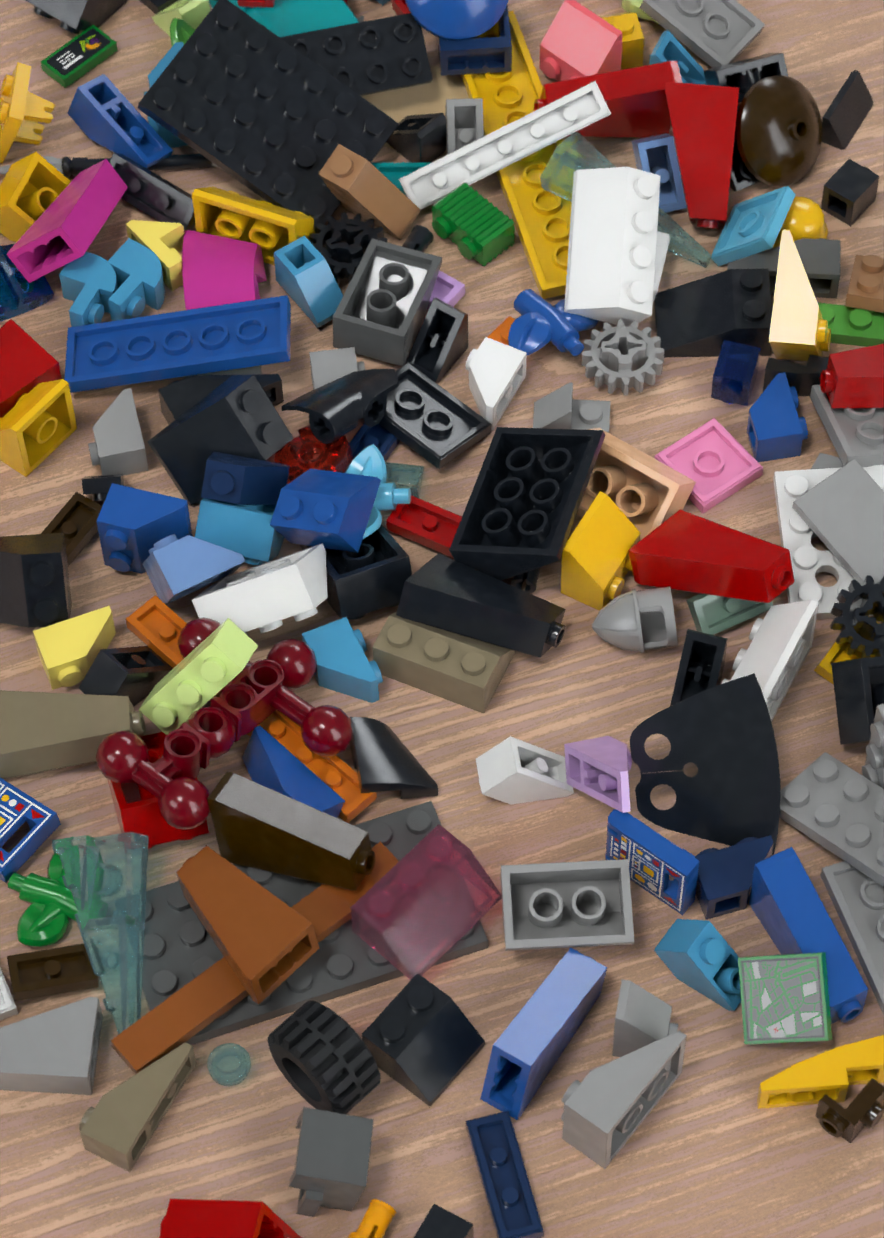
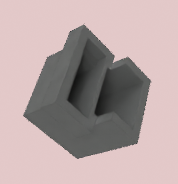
(331, 1160)

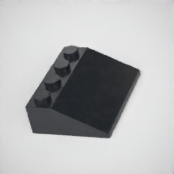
(525, 499)

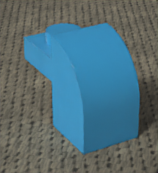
(138, 281)
(89, 284)

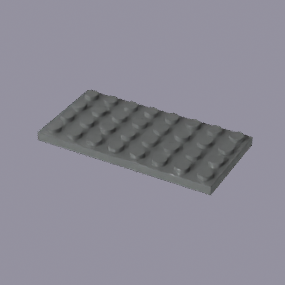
(181, 948)

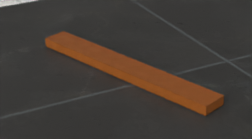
(219, 987)

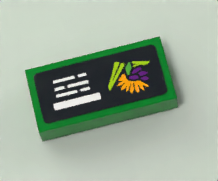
(79, 56)

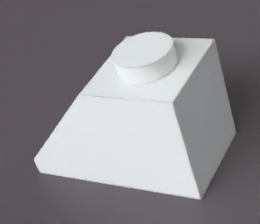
(495, 377)
(522, 773)

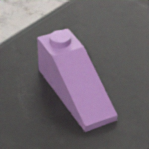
(600, 770)

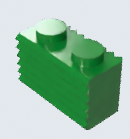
(473, 224)

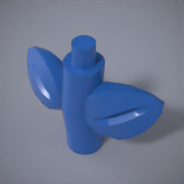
(546, 323)

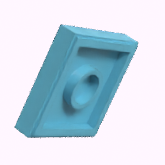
(753, 226)

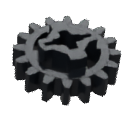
(345, 243)
(856, 626)

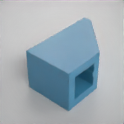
(308, 280)
(342, 660)
(702, 960)

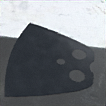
(737, 762)

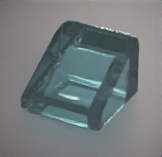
(405, 476)

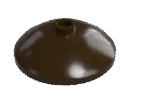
(779, 130)

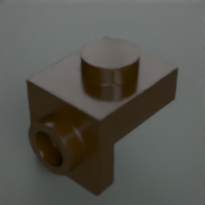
(862, 1112)

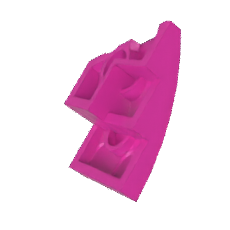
(220, 270)

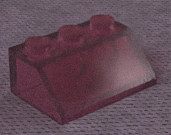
(425, 903)

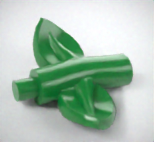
(50, 905)

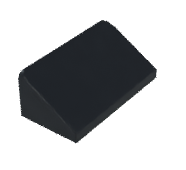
(846, 112)

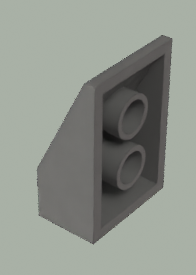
(386, 302)

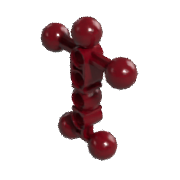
(214, 729)

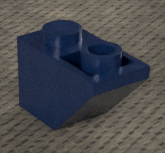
(728, 874)

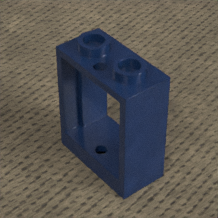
(478, 54)

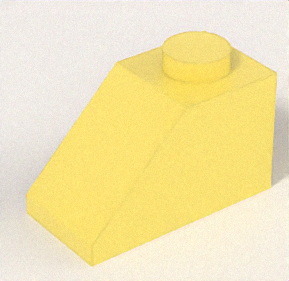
(72, 645)

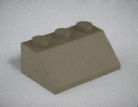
(441, 662)

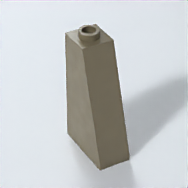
(58, 728)

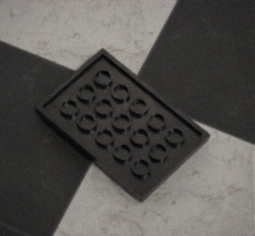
(263, 111)

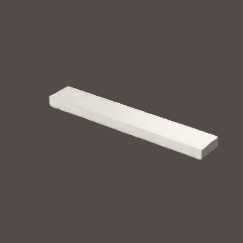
(506, 145)

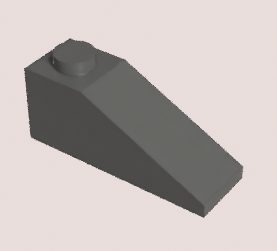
(819, 260)

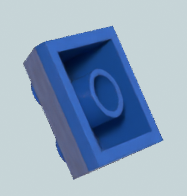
(326, 509)
(135, 521)

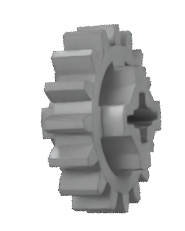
(623, 357)

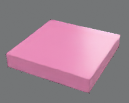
(714, 462)

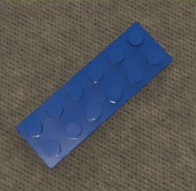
(178, 344)

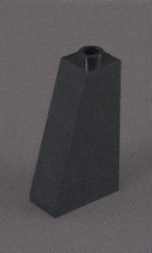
(480, 607)

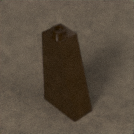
(287, 836)

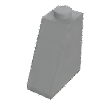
(52, 1050)

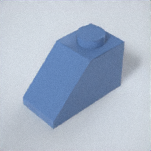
(659, 157)

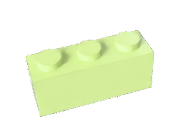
(198, 677)

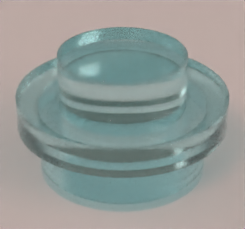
(229, 1064)

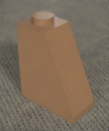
(368, 192)

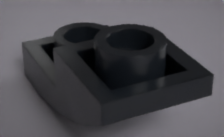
(798, 375)

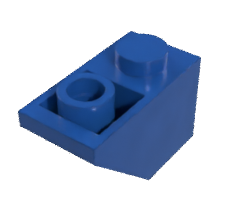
(774, 424)

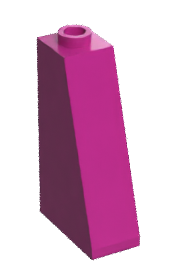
(69, 222)

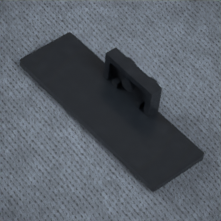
(369, 54)

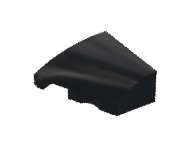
(386, 763)

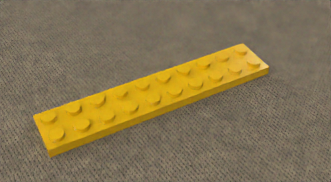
(538, 215)

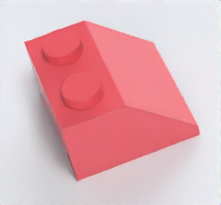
(579, 44)

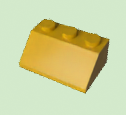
(248, 220)

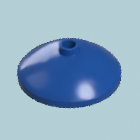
(457, 17)

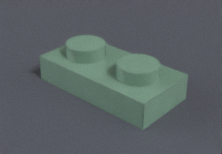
(718, 613)

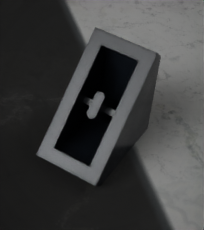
(420, 137)
(440, 340)
(699, 665)

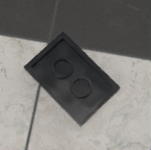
(431, 418)

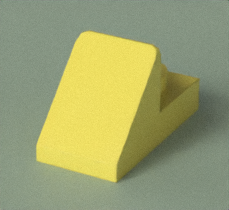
(165, 241)

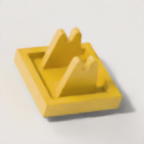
(21, 111)

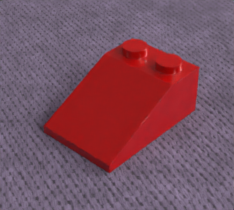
(139, 809)

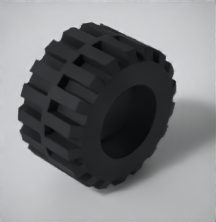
(324, 1058)

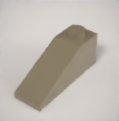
(134, 1109)

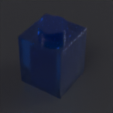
(735, 373)

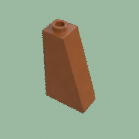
(248, 923)

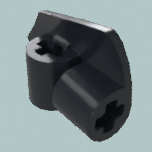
(345, 402)

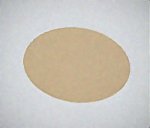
(420, 99)

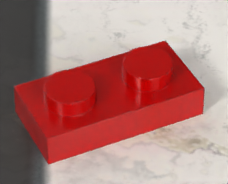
(425, 524)

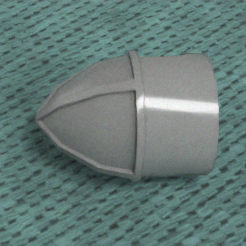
(639, 620)

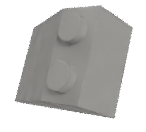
(619, 1096)

